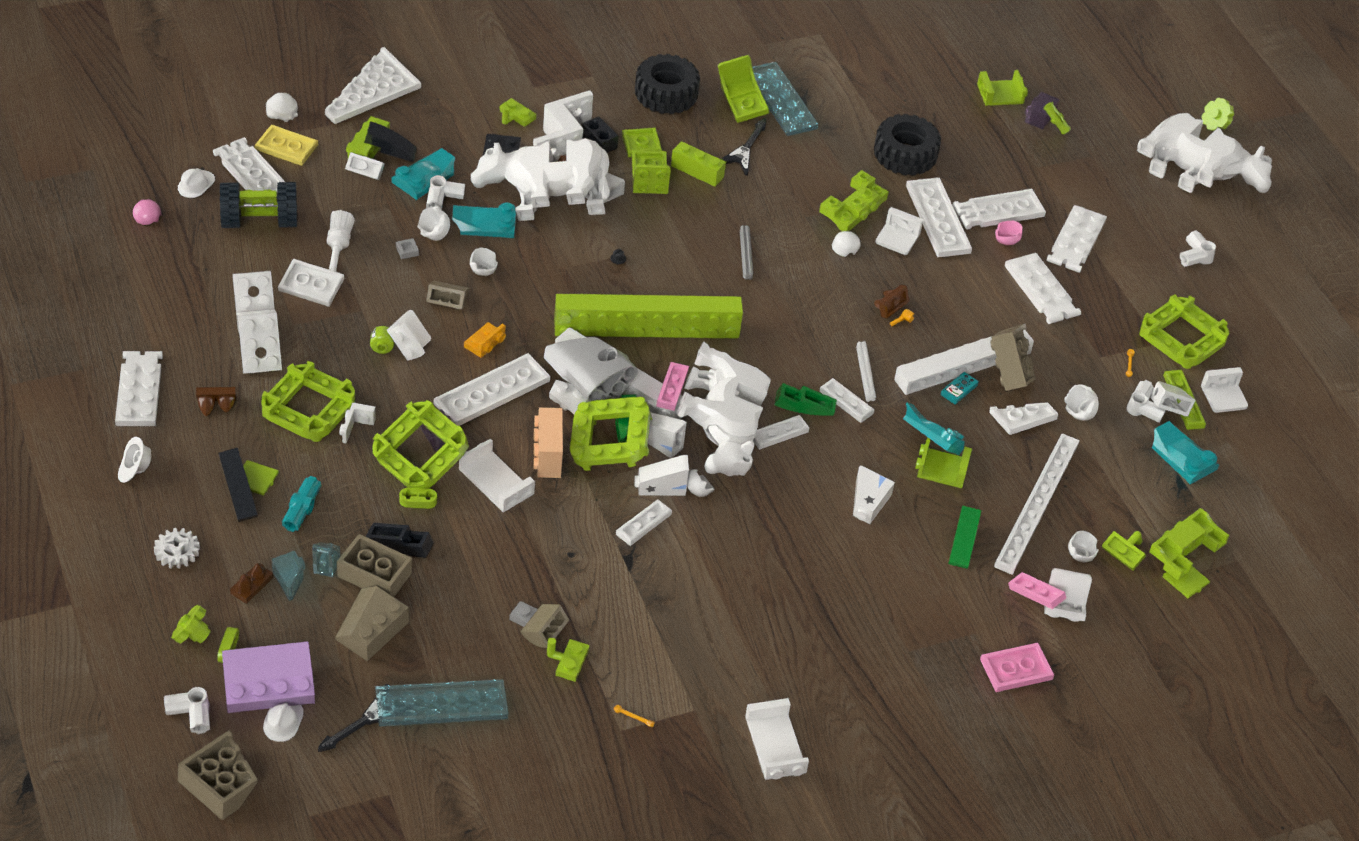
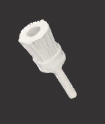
(339, 234)

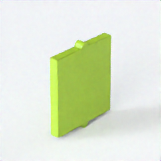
(259, 476)
(1189, 584)

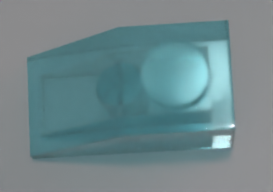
(325, 558)
(288, 572)

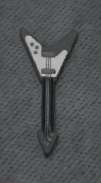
(742, 154)
(369, 717)

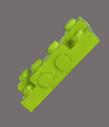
(857, 205)
(1184, 539)

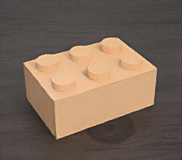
(549, 442)

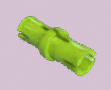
(1057, 118)

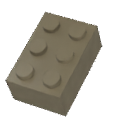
(373, 564)

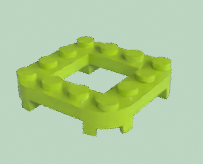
(1190, 355)
(306, 375)
(417, 414)
(637, 438)

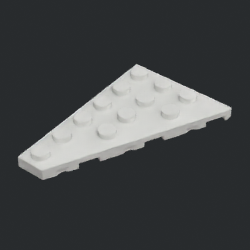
(377, 83)

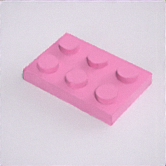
(1016, 667)

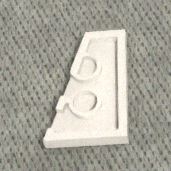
(1023, 418)

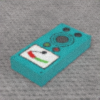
(959, 388)

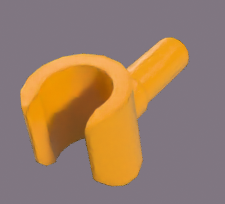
(906, 315)

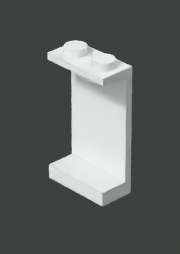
(495, 477)
(775, 739)

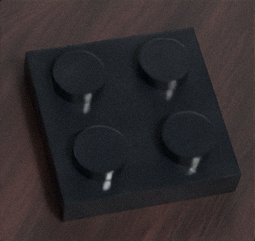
(507, 143)

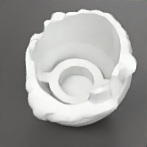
(281, 107)
(434, 223)
(1082, 402)

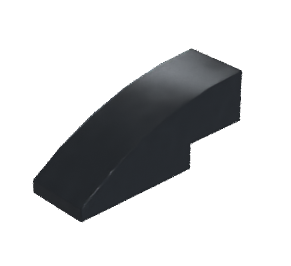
(390, 142)
(401, 539)

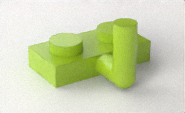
(515, 111)
(1124, 549)
(571, 660)

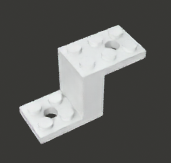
(564, 121)
(257, 322)

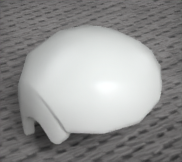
(845, 243)
(483, 261)
(698, 484)
(1083, 546)

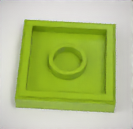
(641, 139)

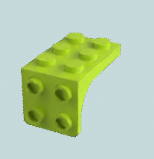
(741, 89)
(650, 172)

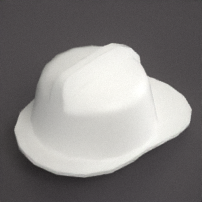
(195, 182)
(135, 459)
(282, 722)

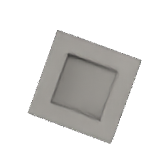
(407, 248)
(522, 613)

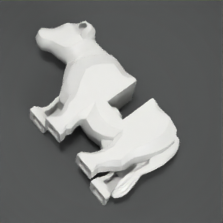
(1206, 160)
(538, 177)
(729, 410)

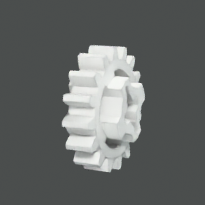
(176, 548)

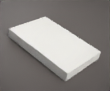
(311, 282)

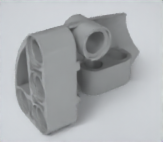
(592, 367)

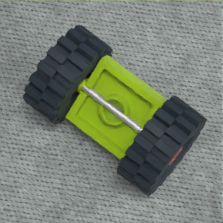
(258, 203)

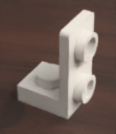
(358, 413)

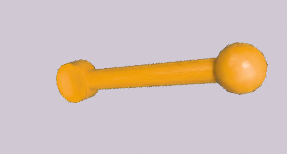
(1130, 353)
(618, 709)

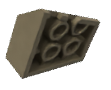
(1012, 357)
(372, 622)
(218, 776)

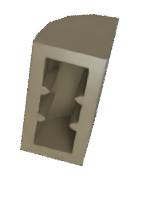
(447, 294)
(545, 624)

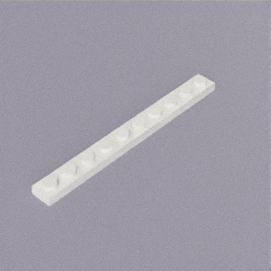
(1036, 504)

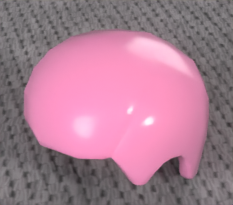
(146, 212)
(1009, 232)

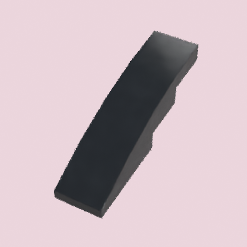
(238, 485)

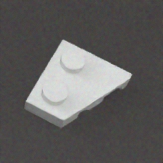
(566, 396)

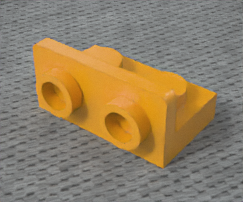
(485, 339)

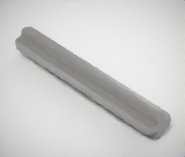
(746, 252)

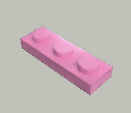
(672, 386)
(1037, 590)

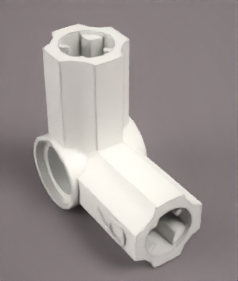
(440, 187)
(1202, 251)
(1140, 403)
(187, 703)

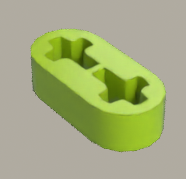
(418, 498)
(228, 642)

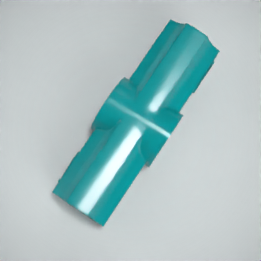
(301, 504)

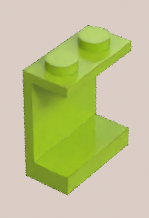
(1002, 92)
(942, 466)

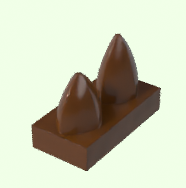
(892, 301)
(208, 395)
(251, 583)

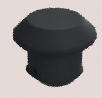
(618, 257)

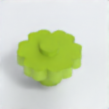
(1218, 114)
(192, 626)

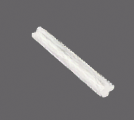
(865, 368)

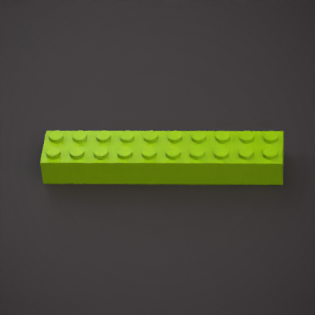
(649, 315)

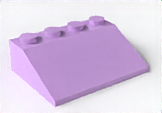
(268, 677)

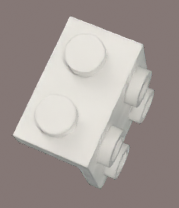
(900, 231)
(409, 335)
(1223, 390)
(1076, 588)

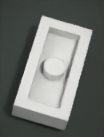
(364, 166)

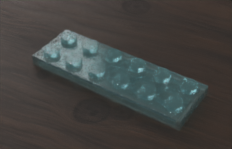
(783, 100)
(441, 702)

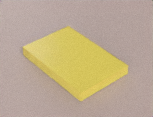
(286, 145)

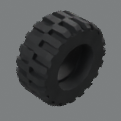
(667, 84)
(910, 130)

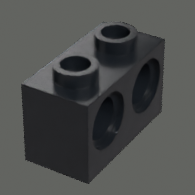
(601, 133)

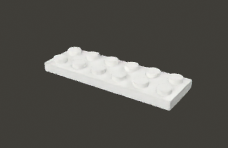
(938, 217)
(492, 389)

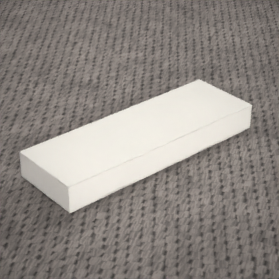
(847, 400)
(780, 432)
(643, 522)

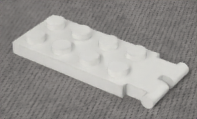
(248, 166)
(999, 208)
(1077, 238)
(1042, 288)
(139, 389)

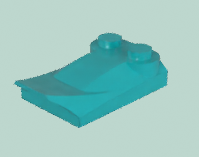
(417, 177)
(486, 220)
(946, 438)
(1183, 453)

